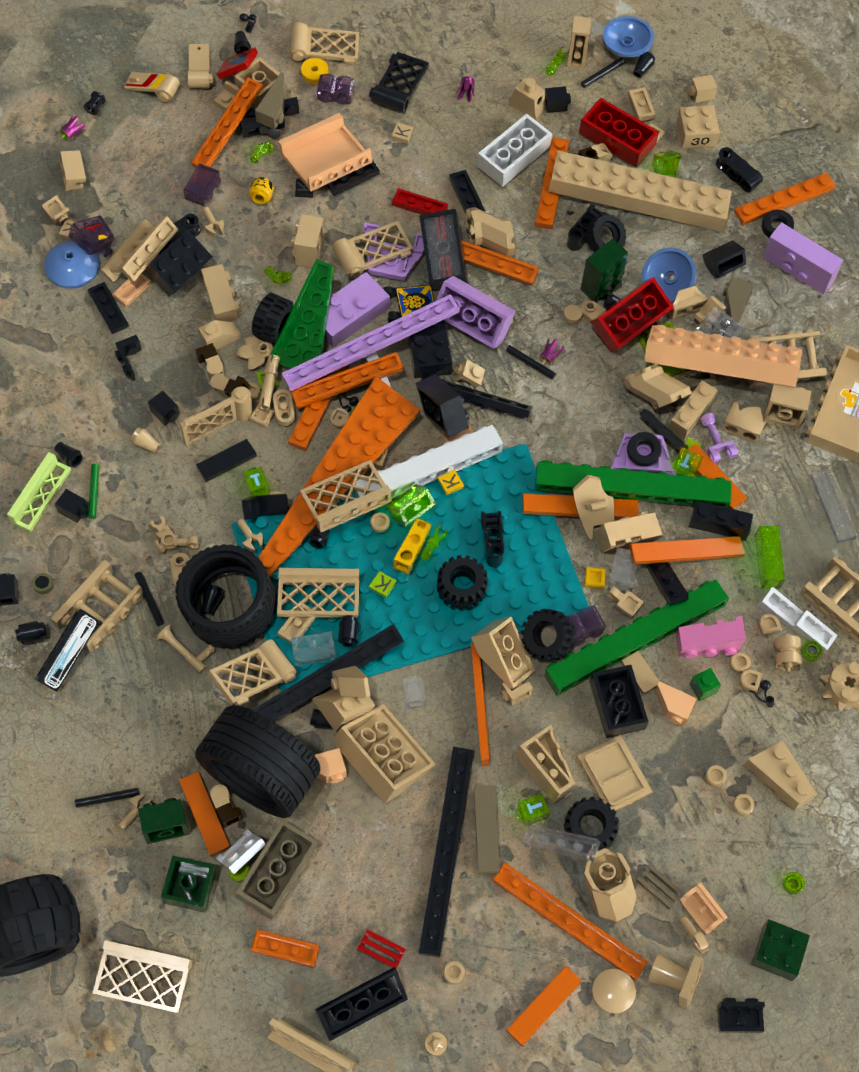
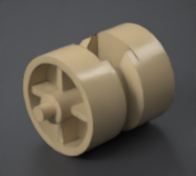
(788, 653)

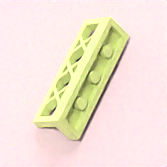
(33, 488)

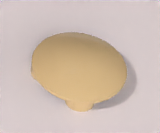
(614, 991)

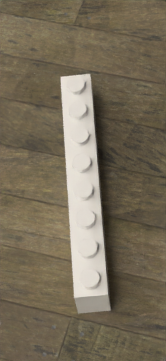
(438, 461)

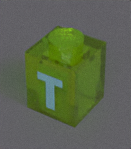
(687, 462)
(256, 481)
(532, 810)

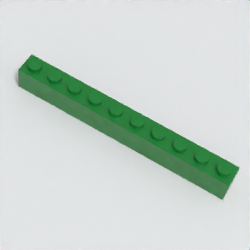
(635, 484)
(634, 637)

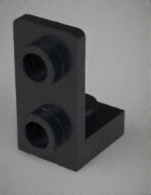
(124, 348)
(265, 505)

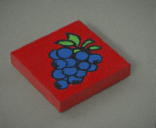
(237, 63)

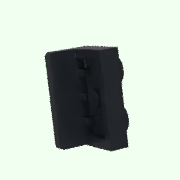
(740, 1016)

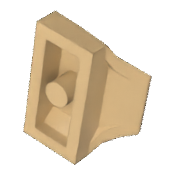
(687, 302)

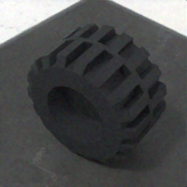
(271, 317)
(462, 568)
(533, 631)
(599, 810)

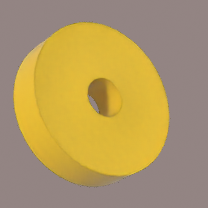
(312, 69)

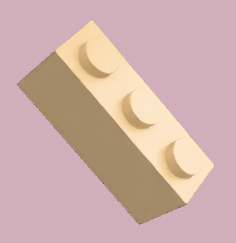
(579, 42)
(220, 293)
(693, 410)

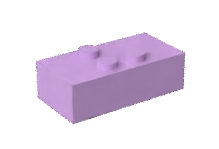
(802, 258)
(354, 308)
(478, 313)

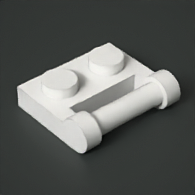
(240, 851)

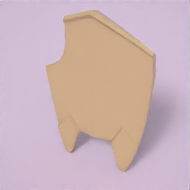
(592, 504)

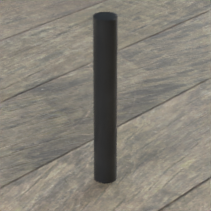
(602, 72)
(531, 362)
(149, 599)
(106, 797)

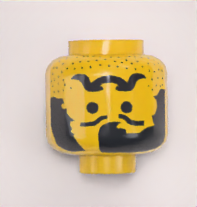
(261, 190)

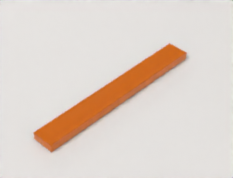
(569, 921)

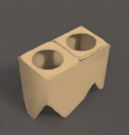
(744, 423)

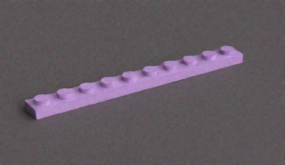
(370, 342)

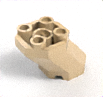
(489, 231)
(656, 386)
(610, 886)

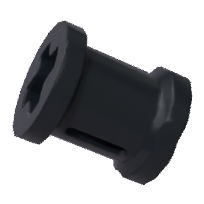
(94, 102)

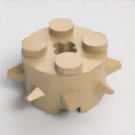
(836, 690)

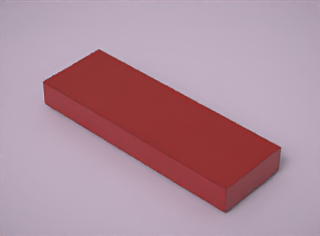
(417, 203)

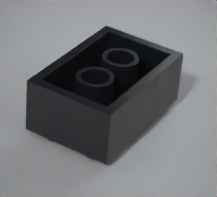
(178, 263)
(430, 351)
(442, 405)
(618, 701)

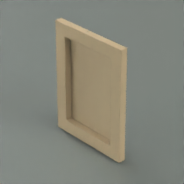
(615, 773)

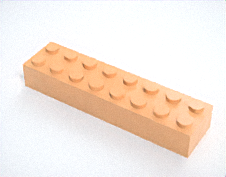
(723, 355)

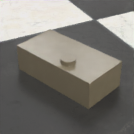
(276, 869)

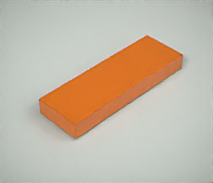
(285, 948)

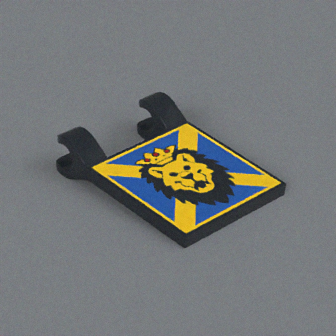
(409, 299)

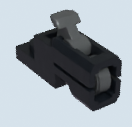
(250, 127)

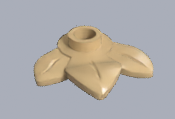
(254, 352)

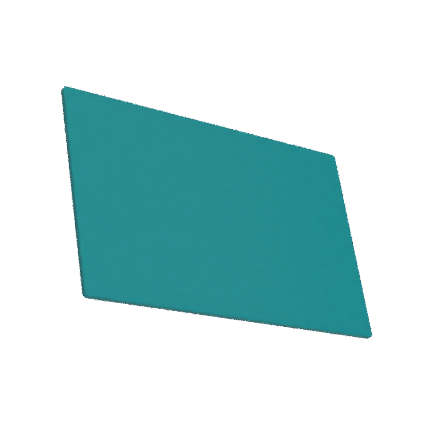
(531, 577)

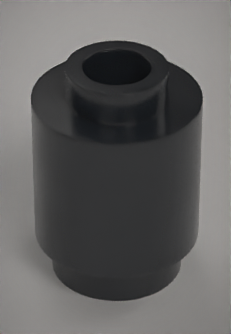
(348, 631)
(31, 632)

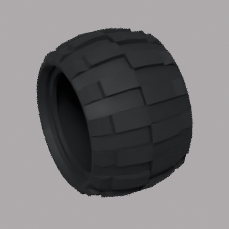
(36, 923)

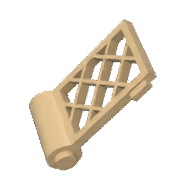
(301, 43)
(352, 260)
(236, 408)
(271, 662)

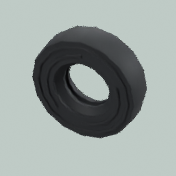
(772, 215)
(648, 438)

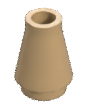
(145, 440)

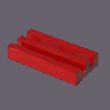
(368, 933)

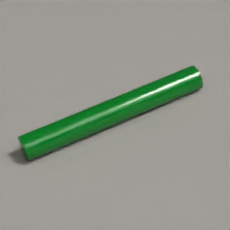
(93, 491)

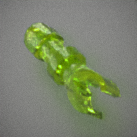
(556, 61)
(432, 544)

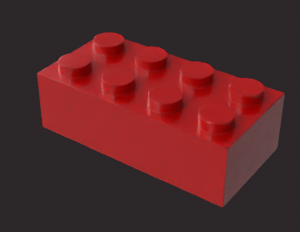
(618, 131)
(632, 314)

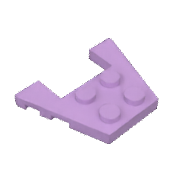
(399, 267)
(661, 465)

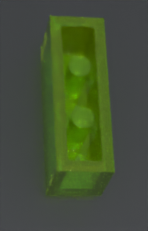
(769, 557)

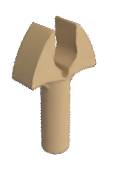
(212, 223)
(250, 536)
(133, 813)
(698, 938)

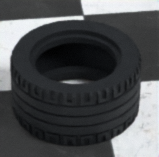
(258, 761)

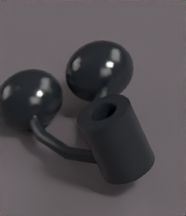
(244, 17)
(352, 401)
(765, 685)

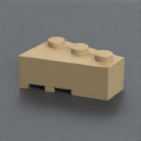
(628, 531)
(546, 764)
(782, 774)

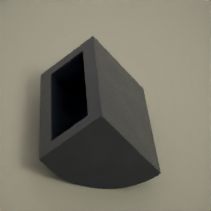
(725, 258)

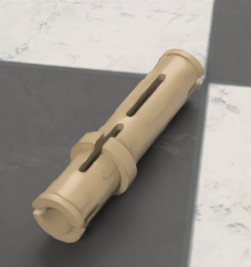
(270, 375)

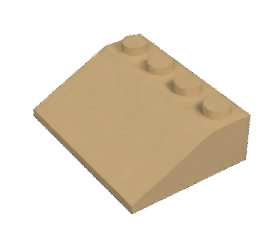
(383, 752)

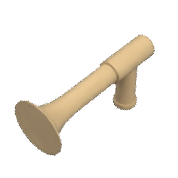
(195, 661)

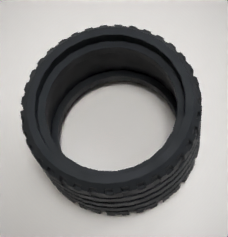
(215, 562)

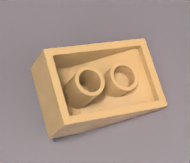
(504, 651)

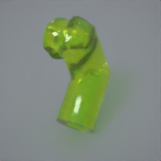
(260, 150)
(278, 277)

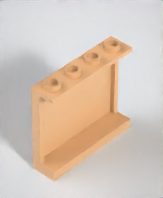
(324, 152)

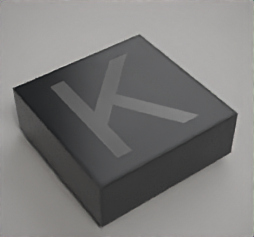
(301, 190)

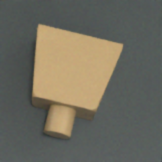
(529, 98)

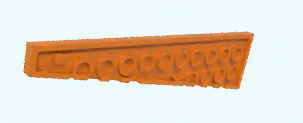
(364, 437)

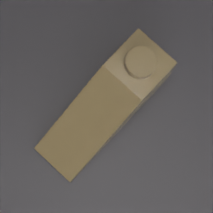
(272, 105)
(736, 297)

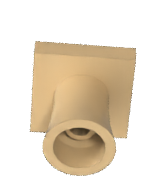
(677, 977)

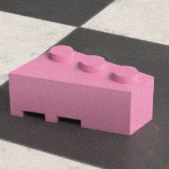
(711, 640)

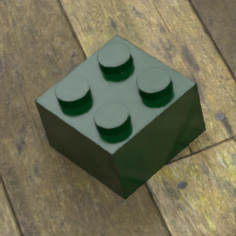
(163, 820)
(188, 884)
(780, 950)

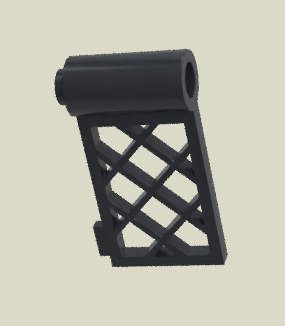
(392, 96)

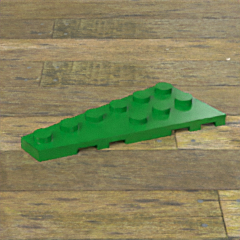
(306, 324)

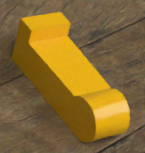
(411, 546)

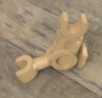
(171, 541)

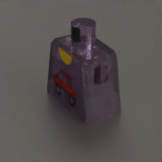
(92, 236)

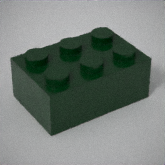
(604, 271)

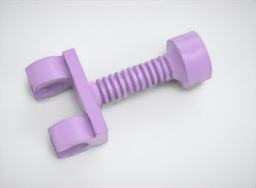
(708, 421)

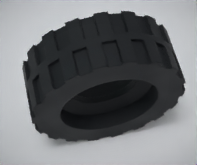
(610, 221)

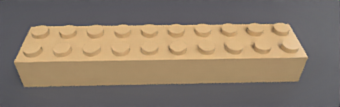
(640, 191)

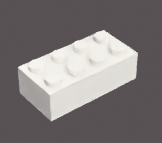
(514, 150)

